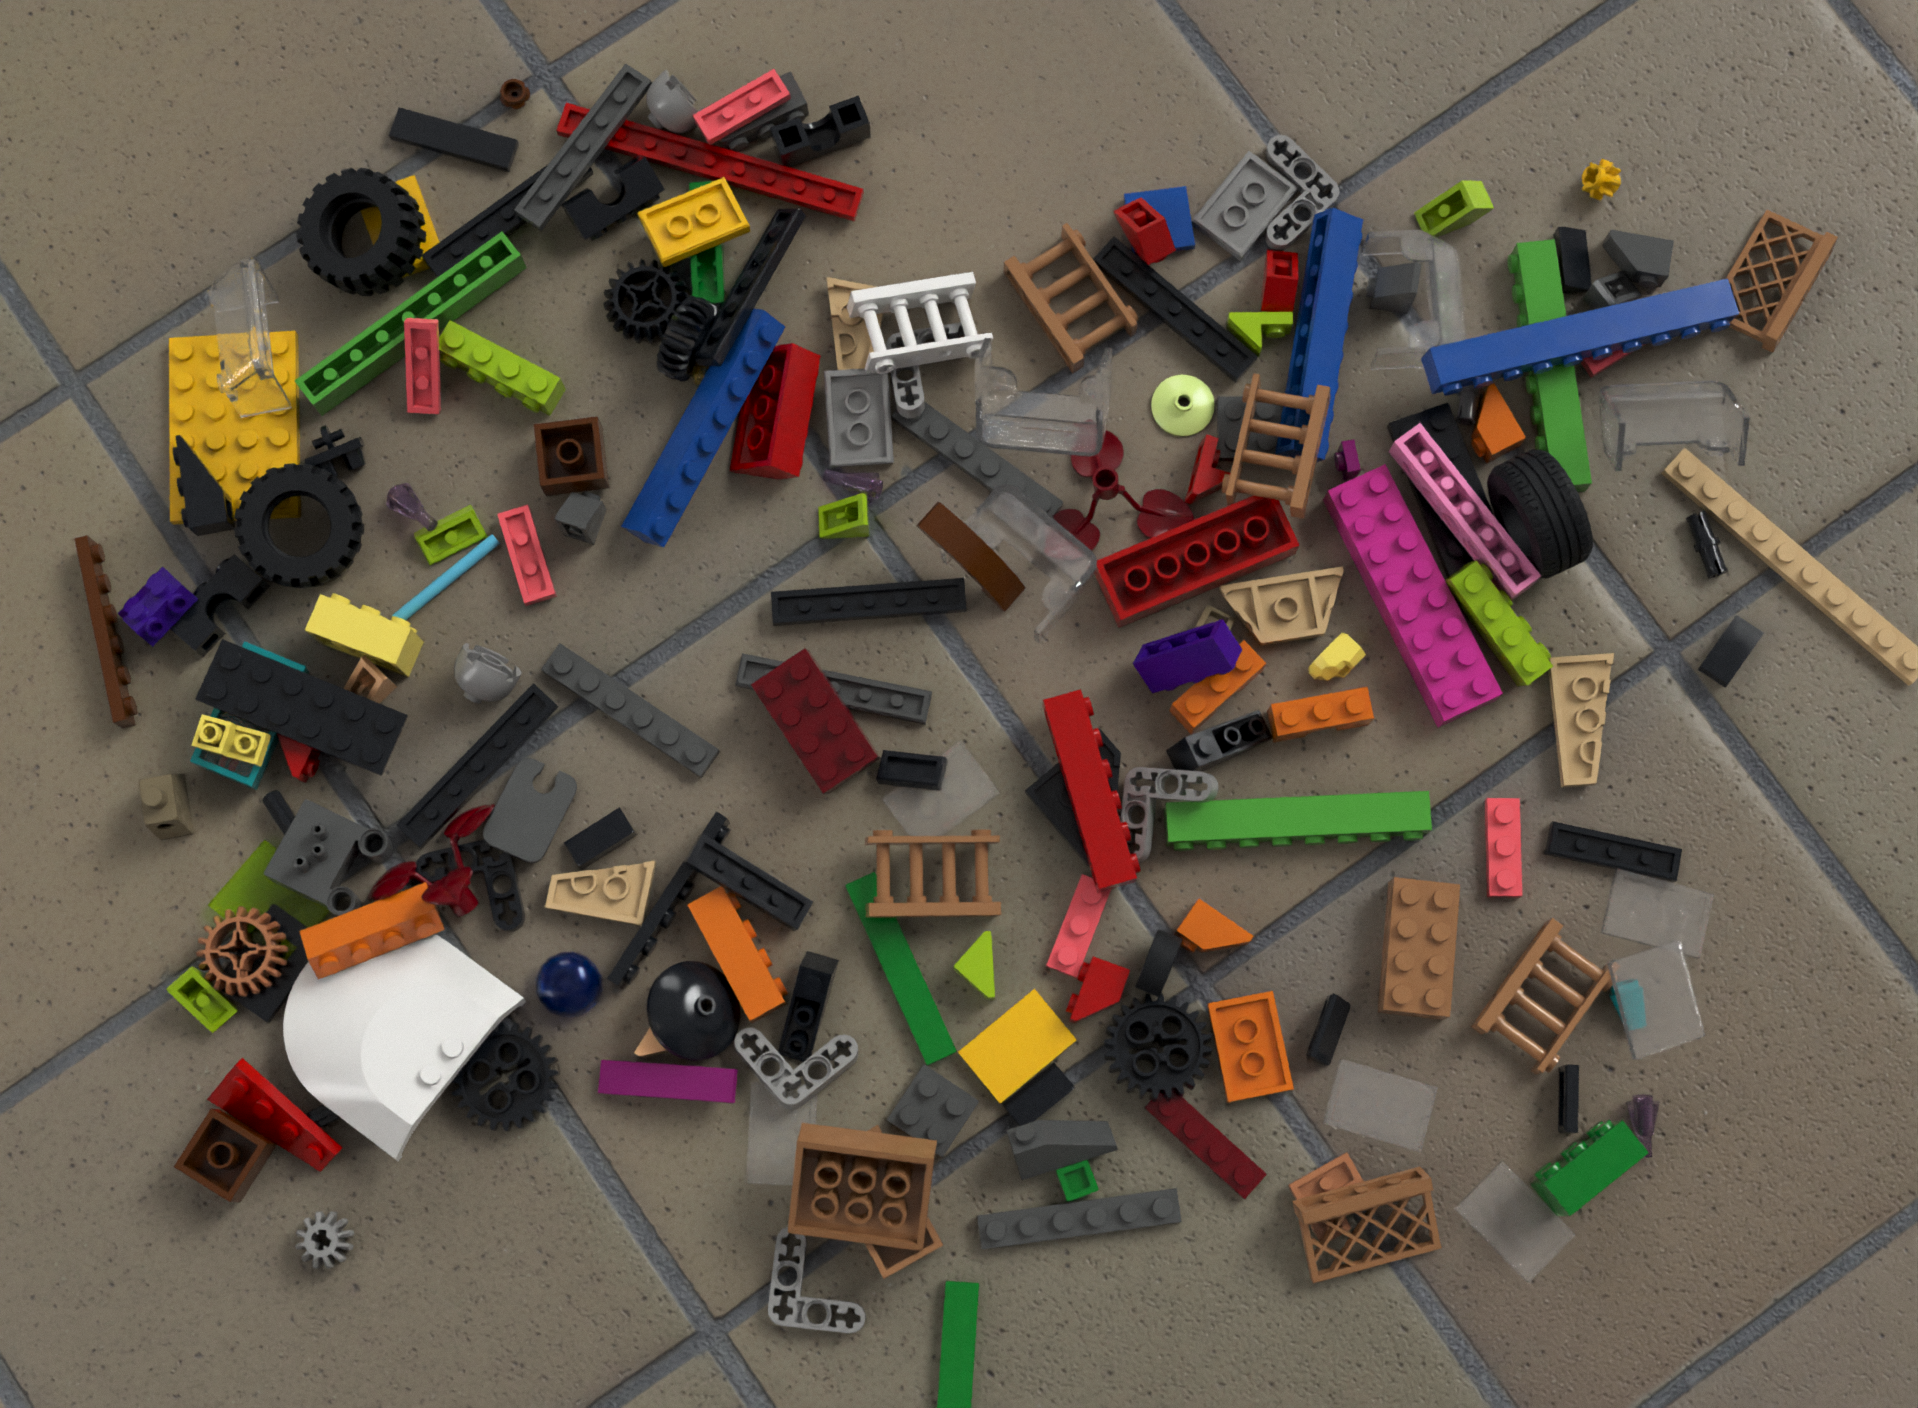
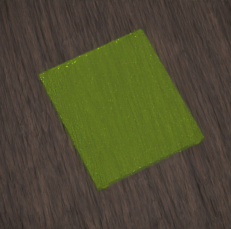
(253, 889)

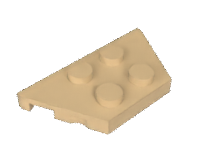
(1285, 605)

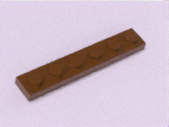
(108, 643)

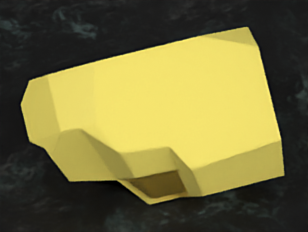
(1337, 659)

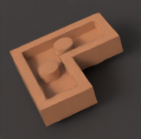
(1330, 1176)

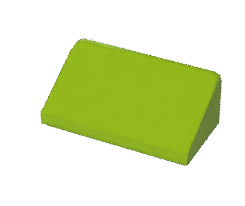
(450, 535)

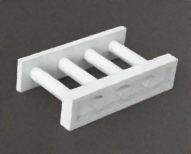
(913, 294)

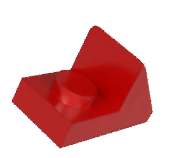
(1205, 477)

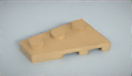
(850, 334)
(606, 893)

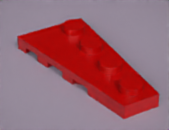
(266, 1110)

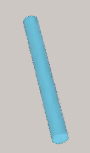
(447, 578)

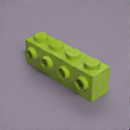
(500, 368)
(1498, 624)

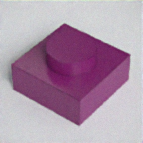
(1347, 460)

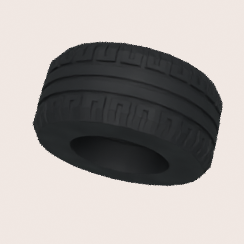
(1541, 511)

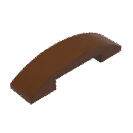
(972, 555)

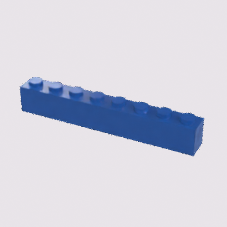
(1322, 319)
(701, 431)

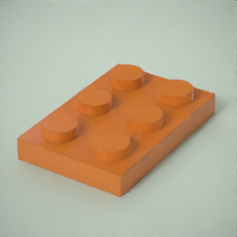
(1250, 1046)

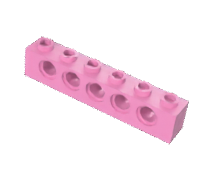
(1463, 511)

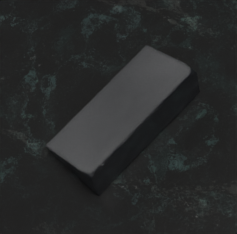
(1573, 259)
(600, 838)
(1328, 1029)
(1038, 1095)

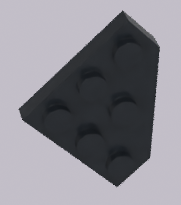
(1052, 798)

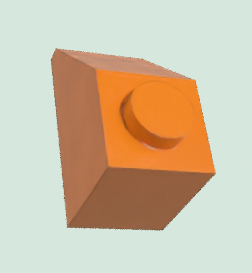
(1495, 428)
(1210, 930)

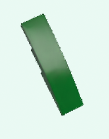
(708, 269)

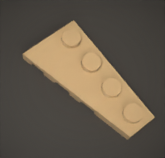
(1578, 705)

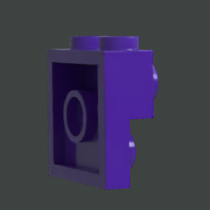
(157, 606)

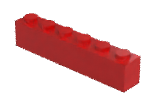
(1090, 791)

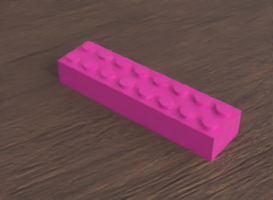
(1412, 596)

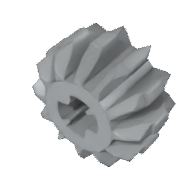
(315, 1247)

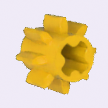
(1601, 179)

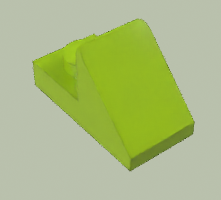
(1251, 325)
(202, 999)

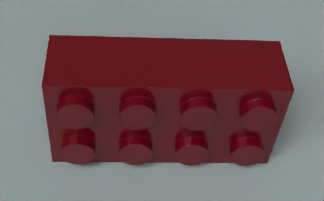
(815, 721)

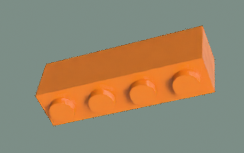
(370, 931)
(737, 954)

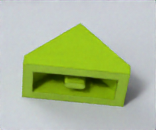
(844, 518)
(977, 966)

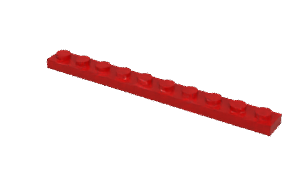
(717, 162)

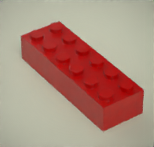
(1195, 558)

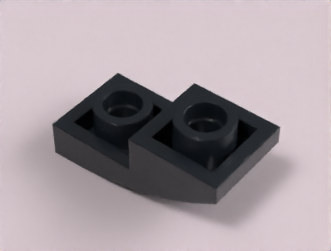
(1730, 651)

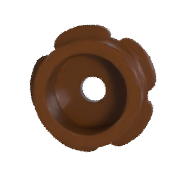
(514, 86)

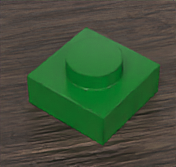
(1077, 1180)

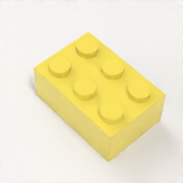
(365, 633)

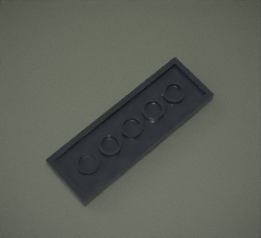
(1445, 432)
(301, 707)

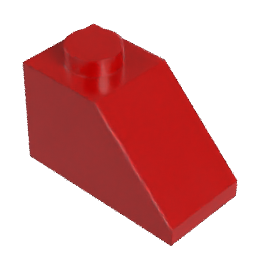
(1145, 230)
(1279, 281)

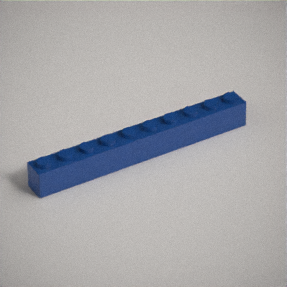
(1579, 336)

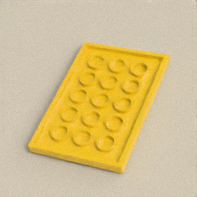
(230, 445)

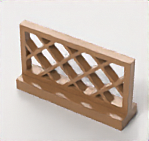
(1799, 285)
(1361, 1197)

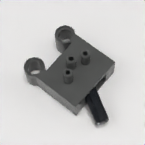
(319, 851)

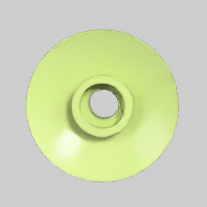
(1182, 420)

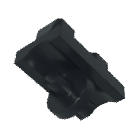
(350, 451)

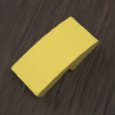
(231, 740)

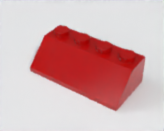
(777, 415)

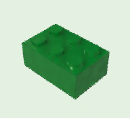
(1588, 1167)

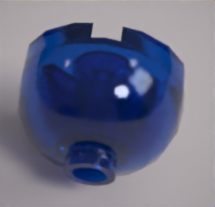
(569, 984)

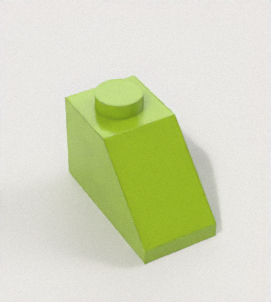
(1454, 208)

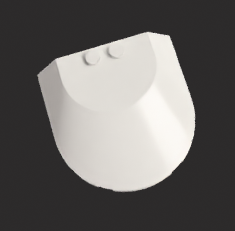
(391, 1034)

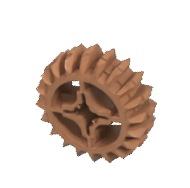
(243, 964)

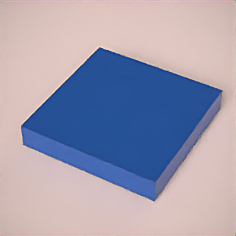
(1174, 207)

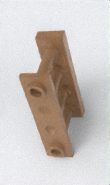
(1056, 324)
(1302, 466)
(917, 903)
(1512, 993)

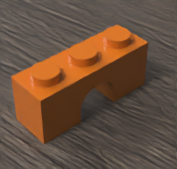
(1206, 696)
(1310, 714)

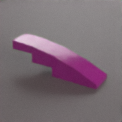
(667, 1081)

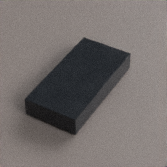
(911, 770)
(1568, 1099)

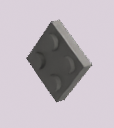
(1229, 421)
(933, 1109)

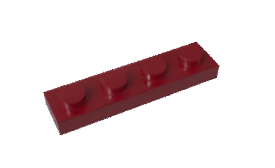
(1207, 1143)

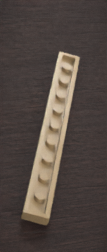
(1794, 565)

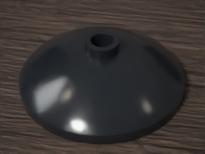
(677, 1013)

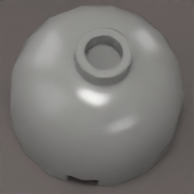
(671, 104)
(483, 674)

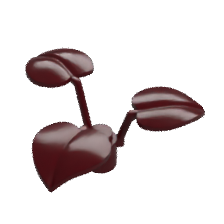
(1160, 507)
(452, 888)

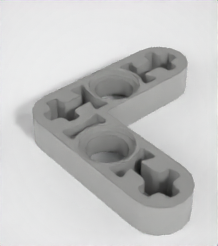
(1308, 198)
(914, 384)
(1146, 798)
(787, 1076)
(801, 1303)

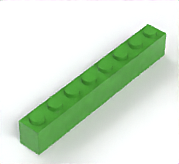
(384, 340)
(1556, 391)
(1297, 819)

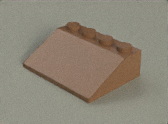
(861, 1186)

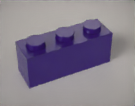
(1187, 656)

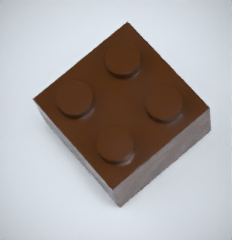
(571, 456)
(225, 1155)

